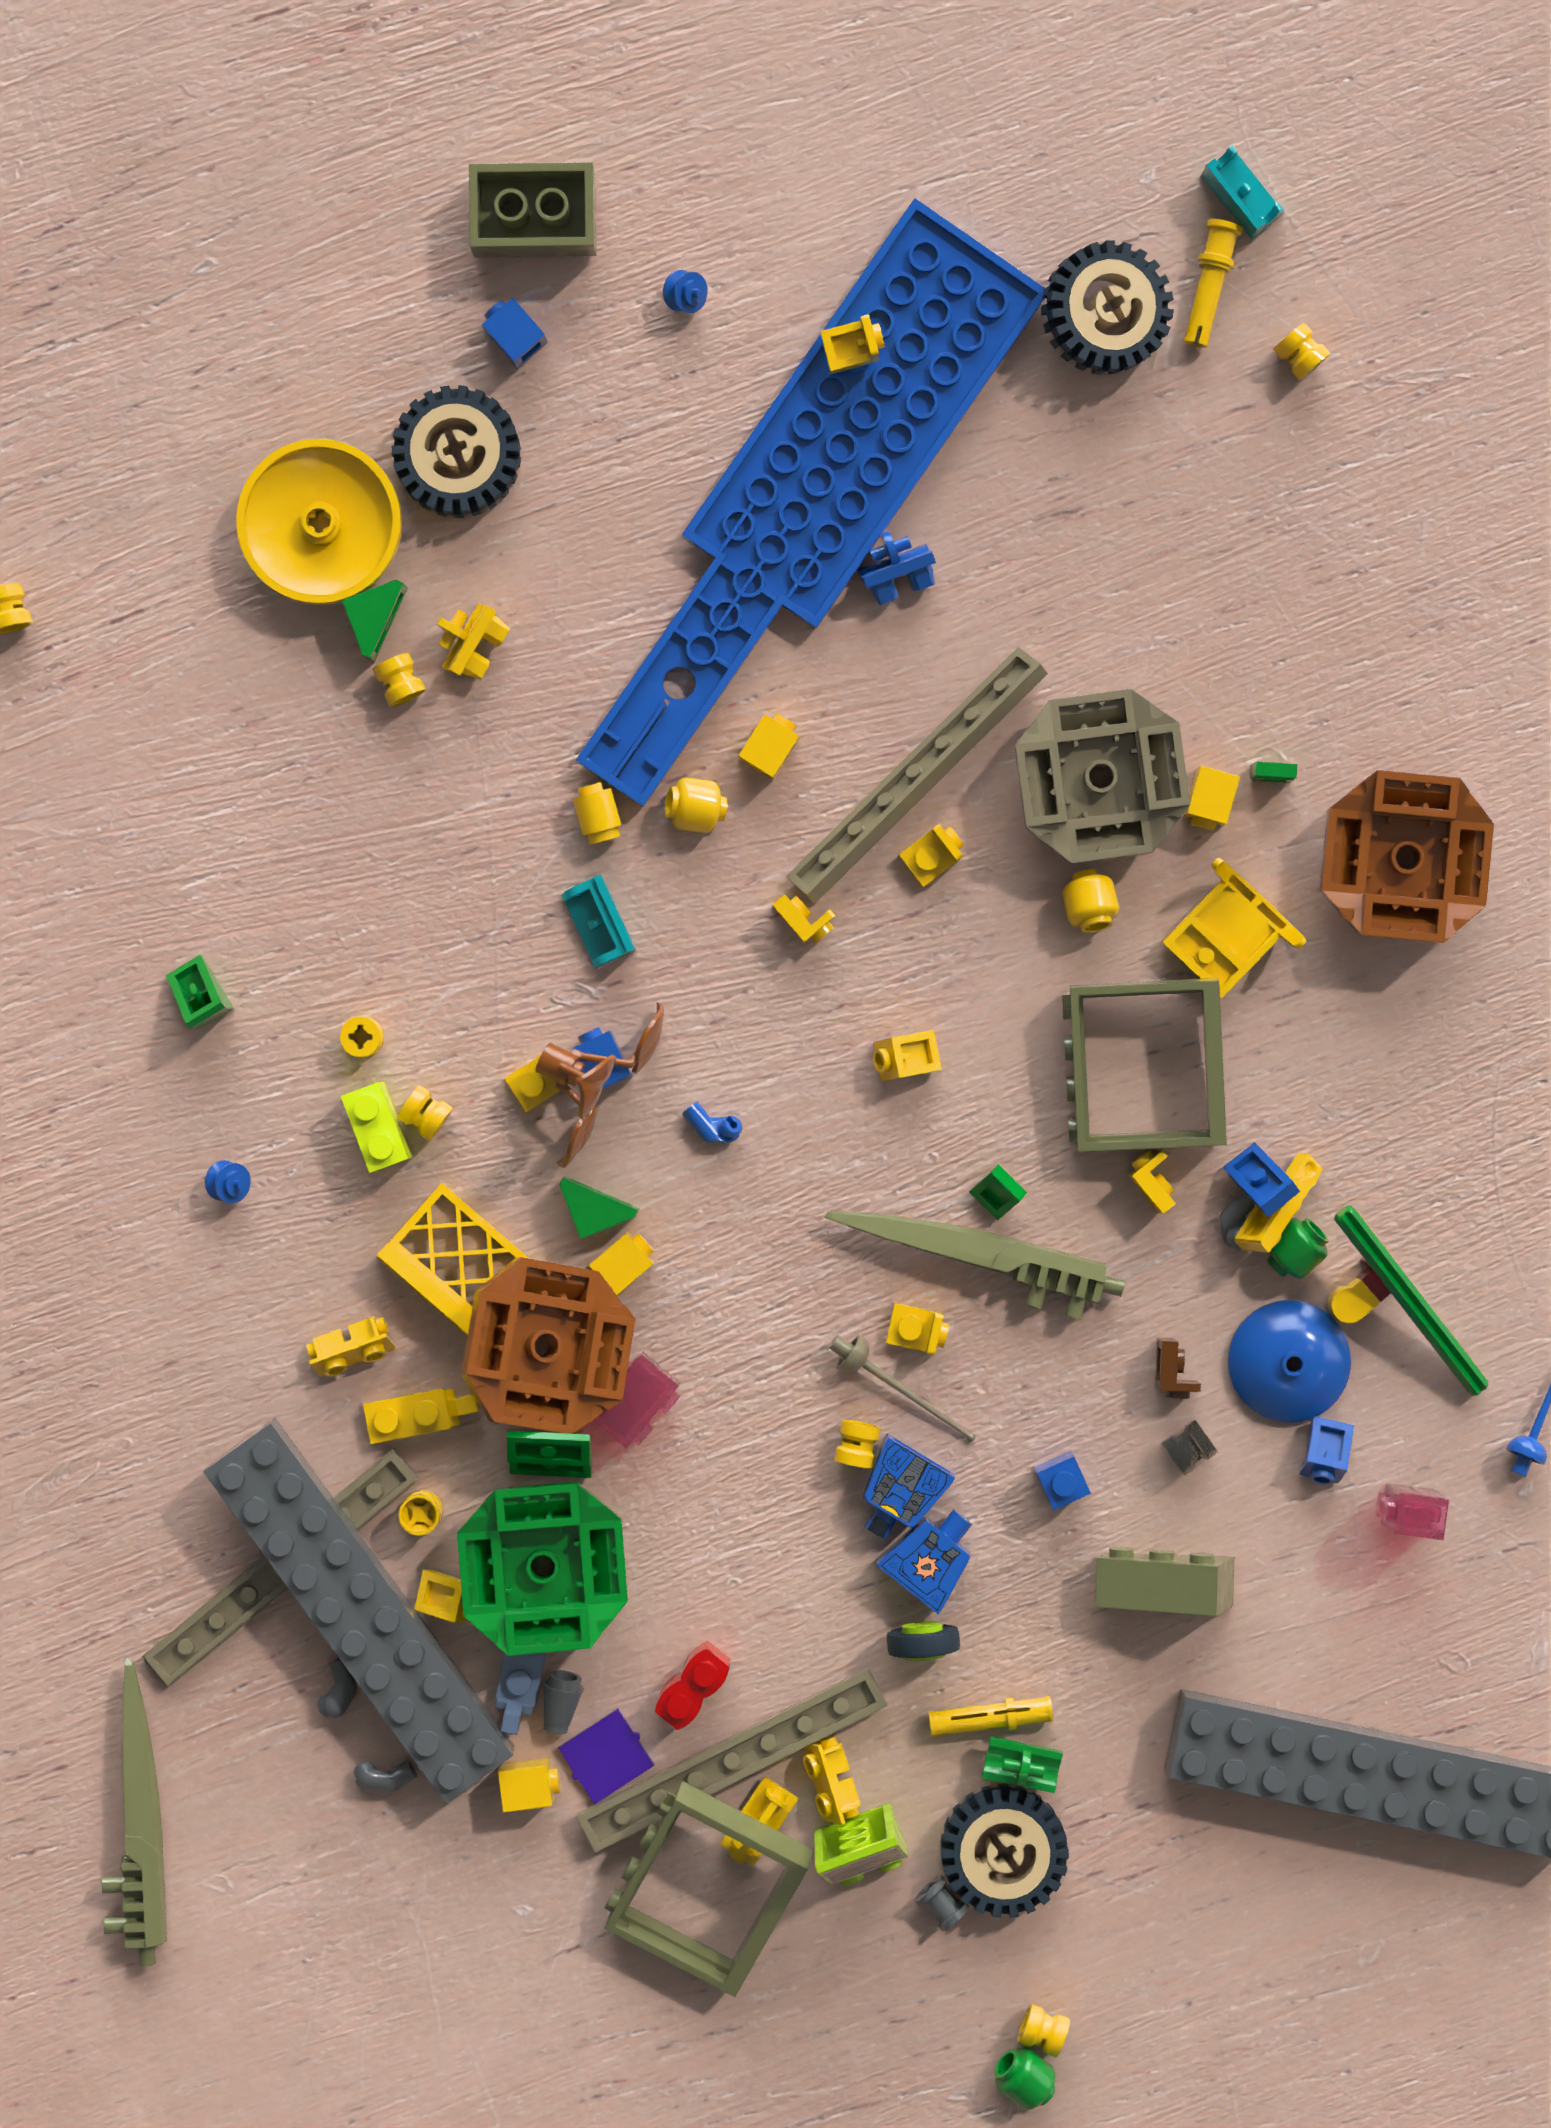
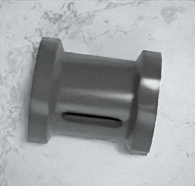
(941, 1903)

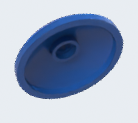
(1266, 1343)

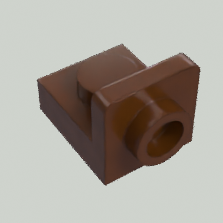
(1169, 1362)

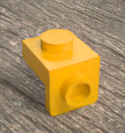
(852, 344)

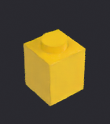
(770, 745)
(1211, 798)
(624, 1261)
(528, 1784)

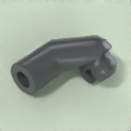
(1234, 1217)
(341, 1693)
(381, 1781)

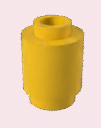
(597, 813)

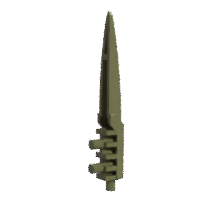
(1032, 1264)
(144, 1866)

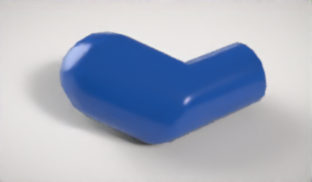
(713, 1128)

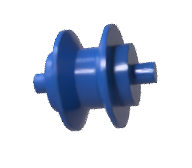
(685, 291)
(227, 1181)

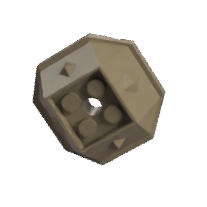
(1145, 767)

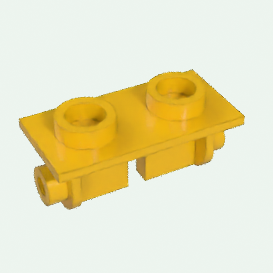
(368, 1343)
(834, 1798)
(767, 1804)

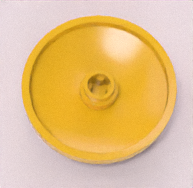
(319, 521)

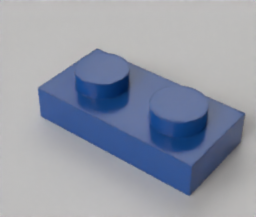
(1261, 1179)

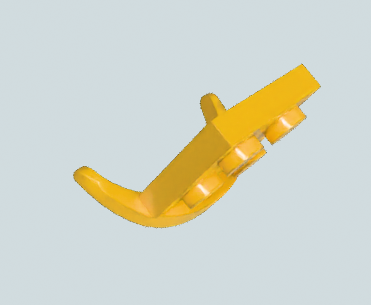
(1229, 930)

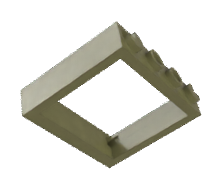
(1077, 1084)
(675, 1946)

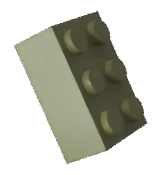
(532, 209)

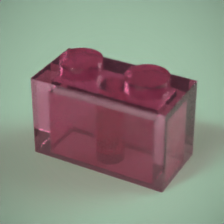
(645, 1392)
(1413, 1511)

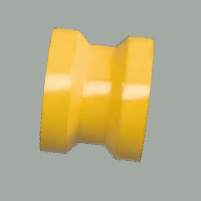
(369, 1036)

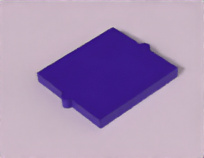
(606, 1756)

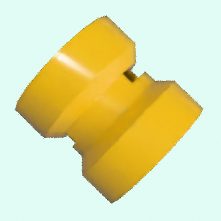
(1301, 351)
(12, 613)
(397, 676)
(432, 1119)
(853, 1452)
(415, 1518)
(1043, 2030)

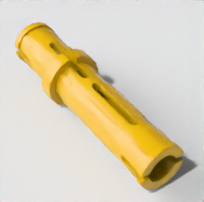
(991, 1716)

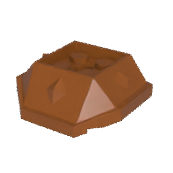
(1450, 849)
(585, 1355)

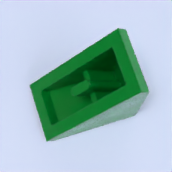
(373, 614)
(198, 993)
(593, 1209)

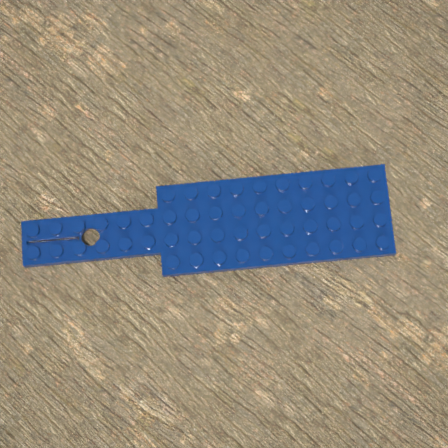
(823, 477)

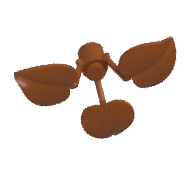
(567, 1069)

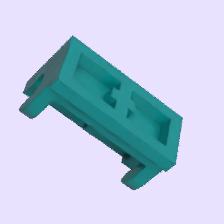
(1241, 192)
(598, 921)

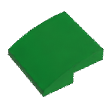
(549, 1454)

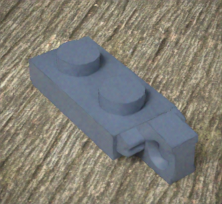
(518, 1687)

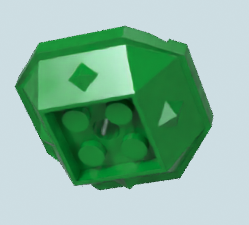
(532, 1610)

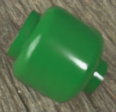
(1299, 1249)
(1025, 2078)

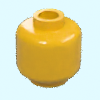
(695, 805)
(1090, 901)

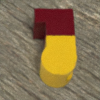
(1357, 1298)

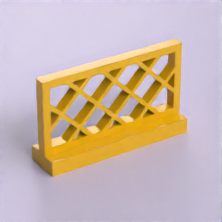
(424, 1280)

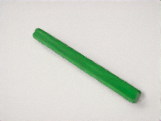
(1411, 1300)

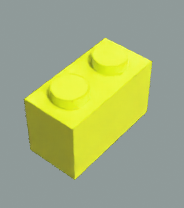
(376, 1126)

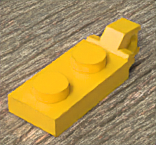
(1263, 1232)
(416, 1414)

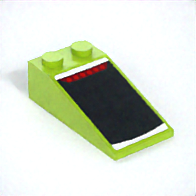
(859, 1846)

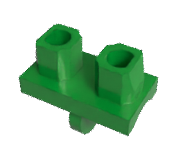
(1022, 1764)

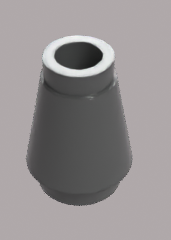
(561, 1699)

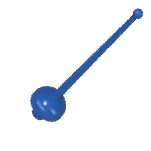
(1528, 1448)

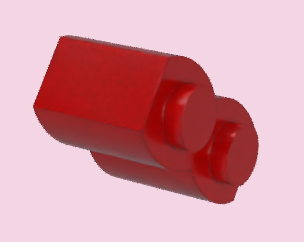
(684, 1693)

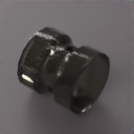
(1189, 1447)

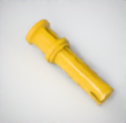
(1215, 263)

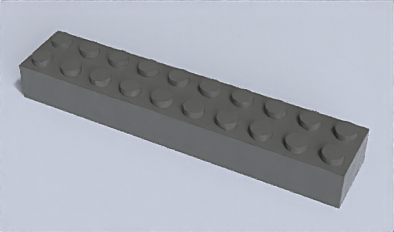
(360, 1610)
(1361, 1772)

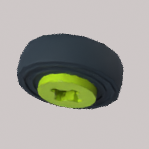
(923, 1641)

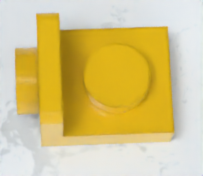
(932, 854)
(796, 916)
(906, 1055)
(531, 1087)
(1156, 1187)
(917, 1328)
(440, 1596)

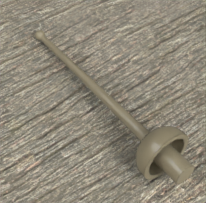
(855, 1356)

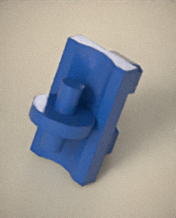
(914, 563)

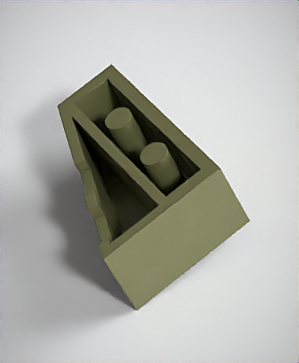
(1164, 1582)

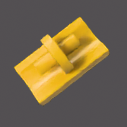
(479, 625)

